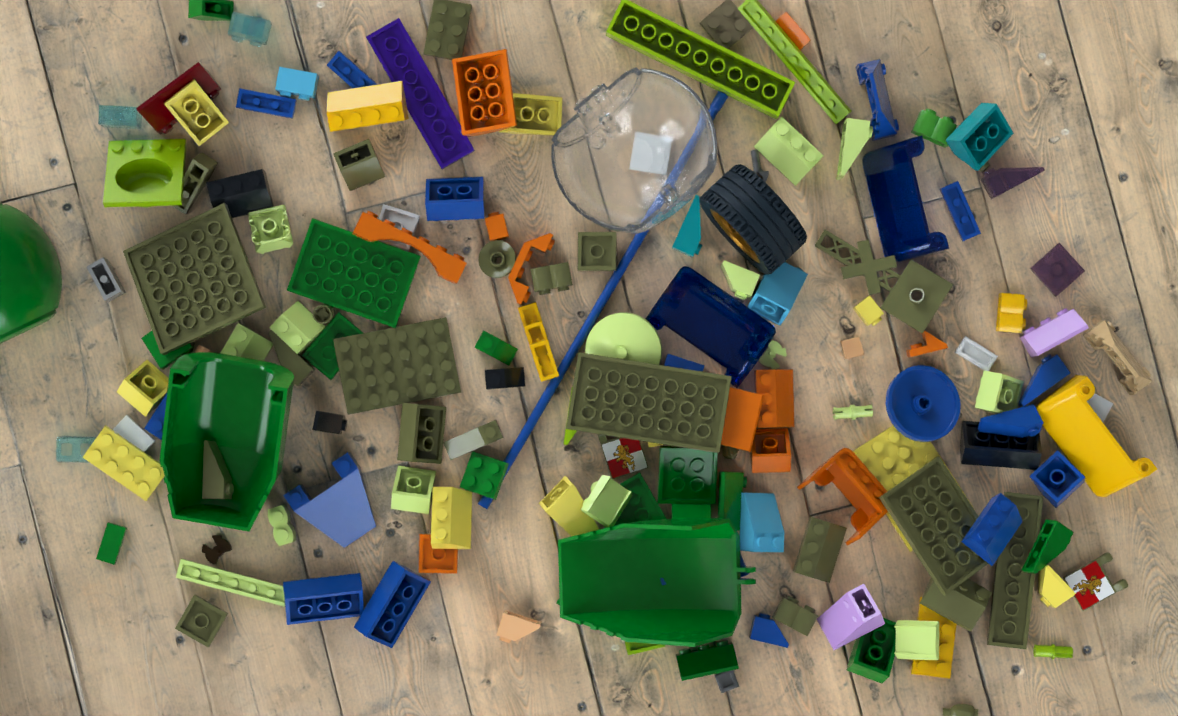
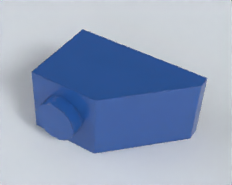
(767, 631)

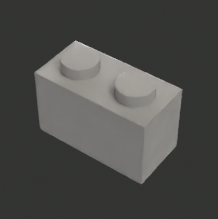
(106, 279)

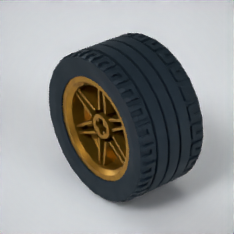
(753, 219)

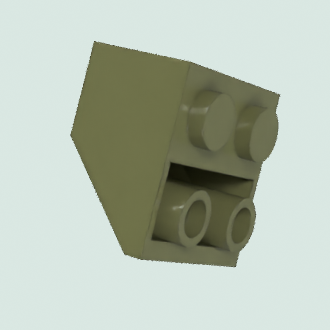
(359, 164)

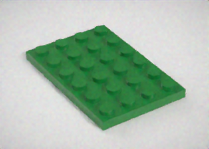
(353, 273)

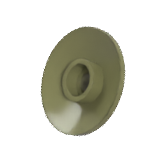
(489, 255)

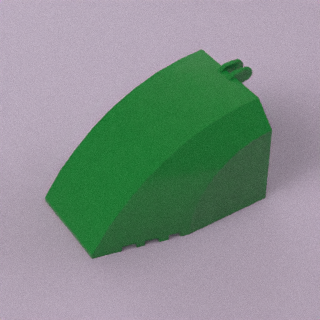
(615, 584)

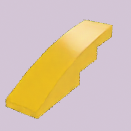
(538, 341)

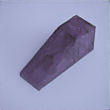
(1007, 178)

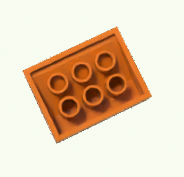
(484, 93)

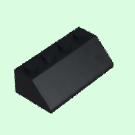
(997, 449)

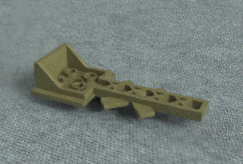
(899, 301)

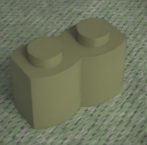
(551, 277)
(795, 616)

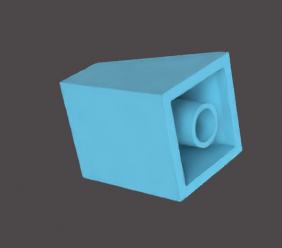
(777, 293)

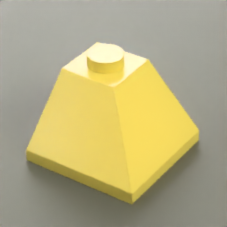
(1052, 588)

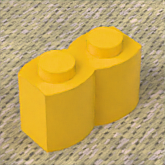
(1011, 313)

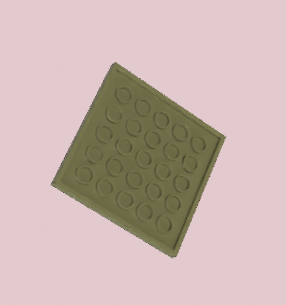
(194, 279)

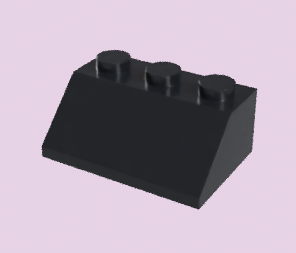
(241, 193)

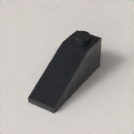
(329, 422)

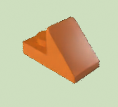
(931, 344)

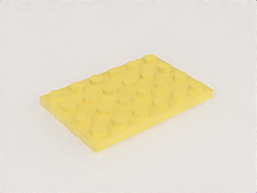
(894, 458)

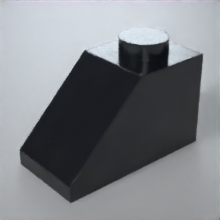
(504, 378)

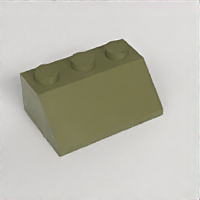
(421, 433)
(819, 549)
(961, 605)

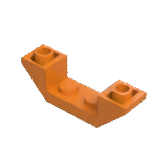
(542, 244)

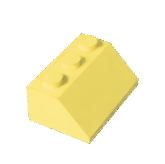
(451, 518)

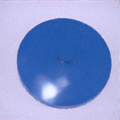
(923, 403)

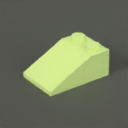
(854, 137)

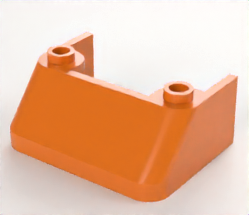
(856, 485)

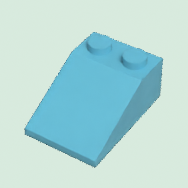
(760, 523)

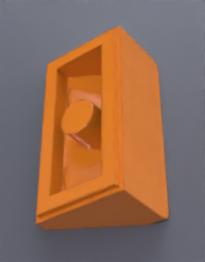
(793, 31)

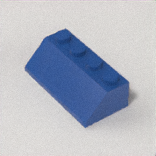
(323, 598)
(392, 604)

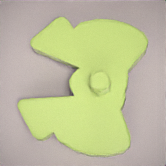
(770, 353)

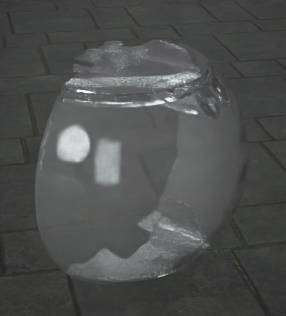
(596, 148)

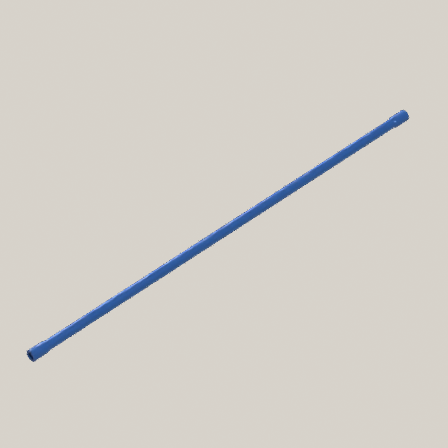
(485, 502)

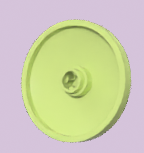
(625, 337)

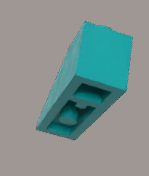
(690, 231)

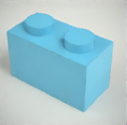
(297, 83)

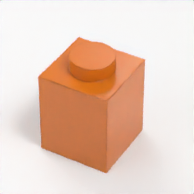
(496, 226)

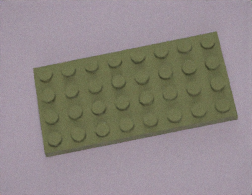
(648, 402)

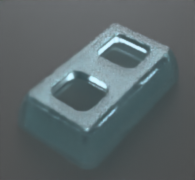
(76, 445)

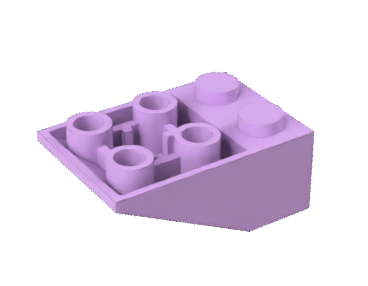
(850, 617)

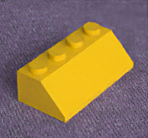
(366, 106)

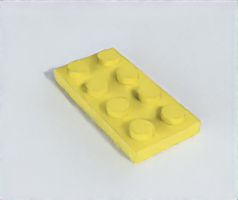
(125, 463)

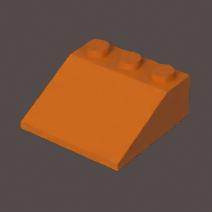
(741, 419)

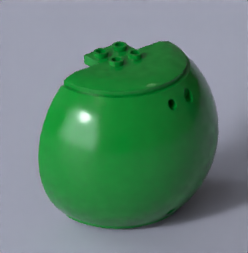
(27, 274)

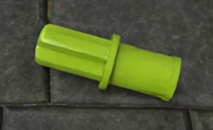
(1053, 651)

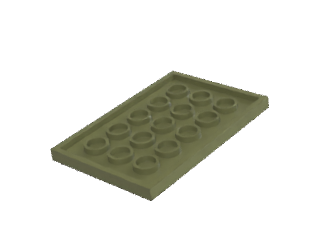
(397, 365)
(934, 522)

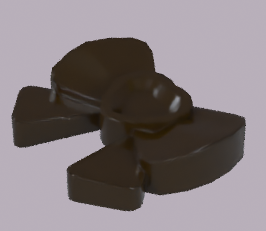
(213, 555)

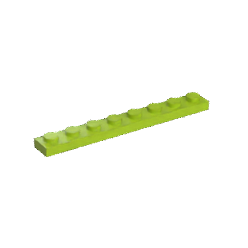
(794, 60)

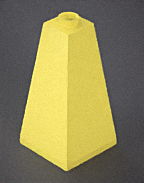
(565, 506)

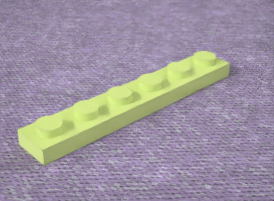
(231, 582)

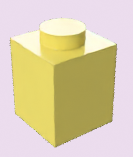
(868, 311)

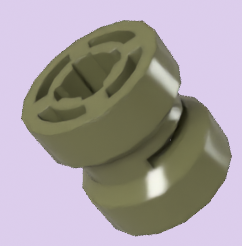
(320, 313)

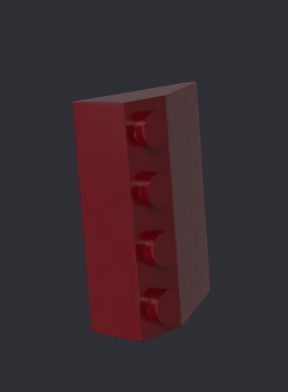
(158, 114)

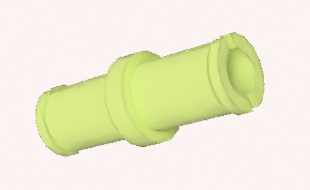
(852, 412)

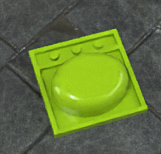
(144, 173)

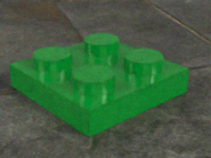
(484, 475)

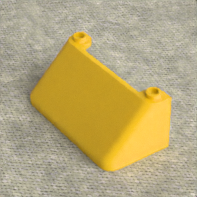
(1087, 440)

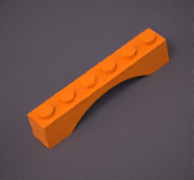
(446, 265)

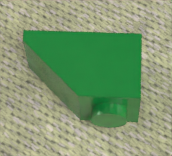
(211, 10)
(496, 348)

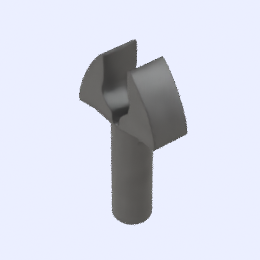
(756, 165)

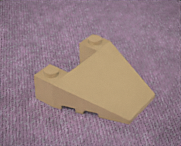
(1103, 337)

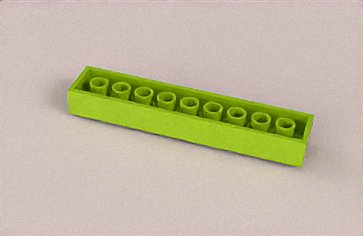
(699, 58)

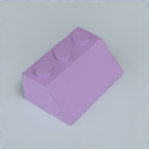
(1053, 332)

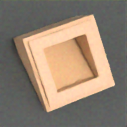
(852, 348)

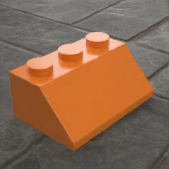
(778, 399)

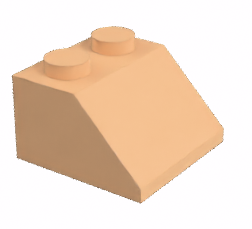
(516, 626)

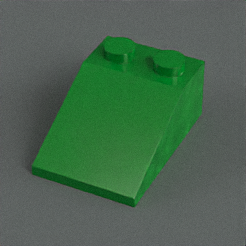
(874, 653)

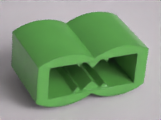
(933, 127)

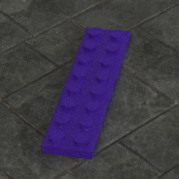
(421, 92)

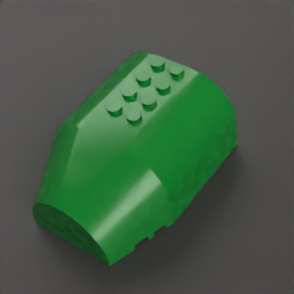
(247, 414)

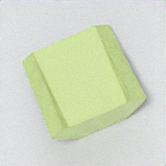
(270, 229)
(606, 501)
(917, 640)

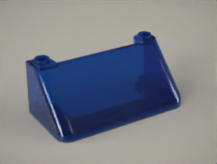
(899, 202)
(713, 323)

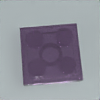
(1057, 269)

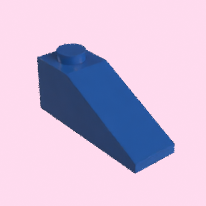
(1046, 375)
(1016, 422)

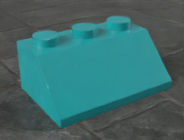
(980, 135)

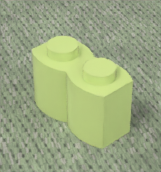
(283, 530)

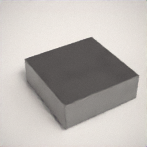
(726, 681)

